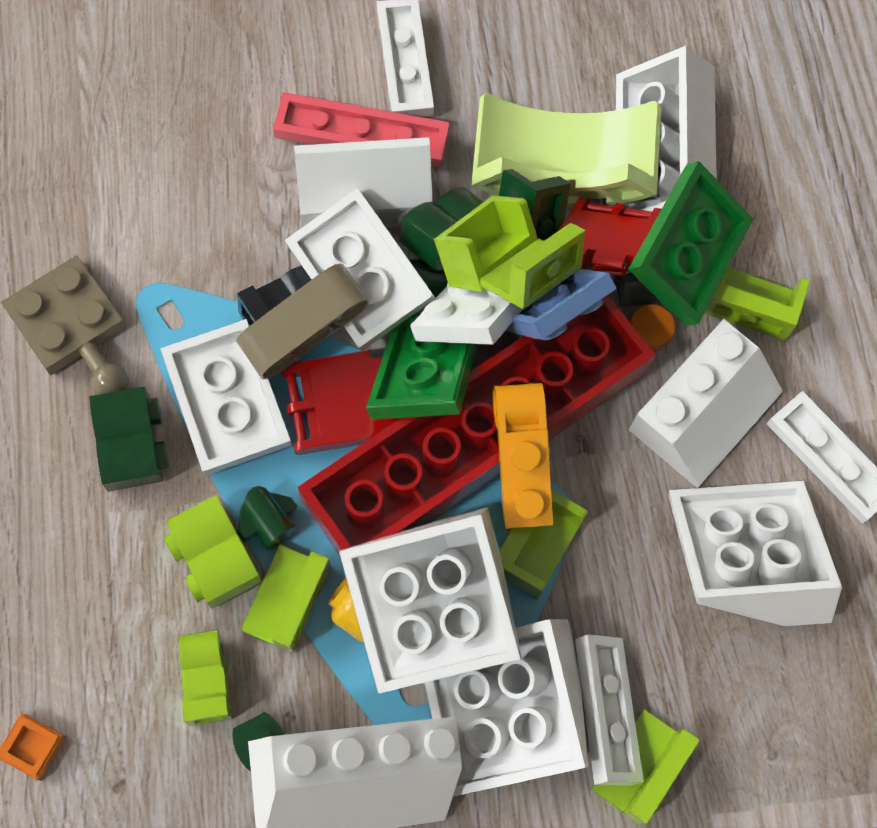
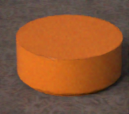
(654, 325)

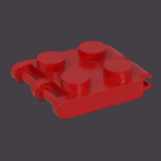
(611, 234)
(334, 401)

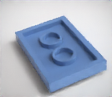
(572, 297)

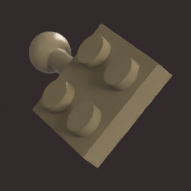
(66, 319)

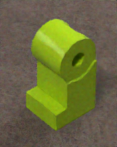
(204, 678)

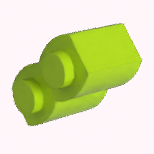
(212, 553)

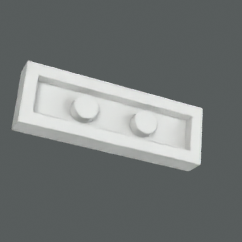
(405, 57)
(828, 454)
(608, 711)

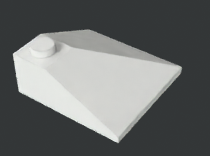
(757, 552)
(432, 601)
(517, 715)

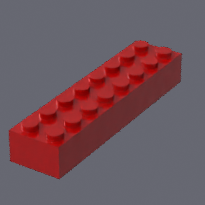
(435, 462)

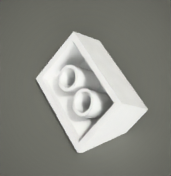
(387, 172)
(708, 404)

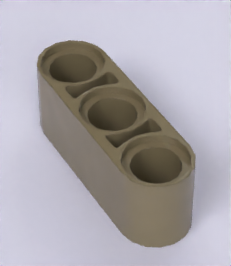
(302, 321)

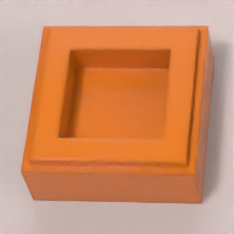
(31, 746)

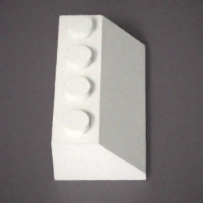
(686, 92)
(357, 776)

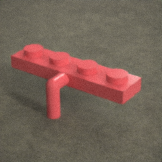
(329, 122)

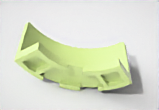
(598, 153)

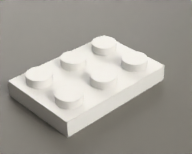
(359, 240)
(464, 317)
(224, 400)

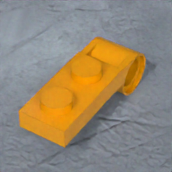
(523, 455)

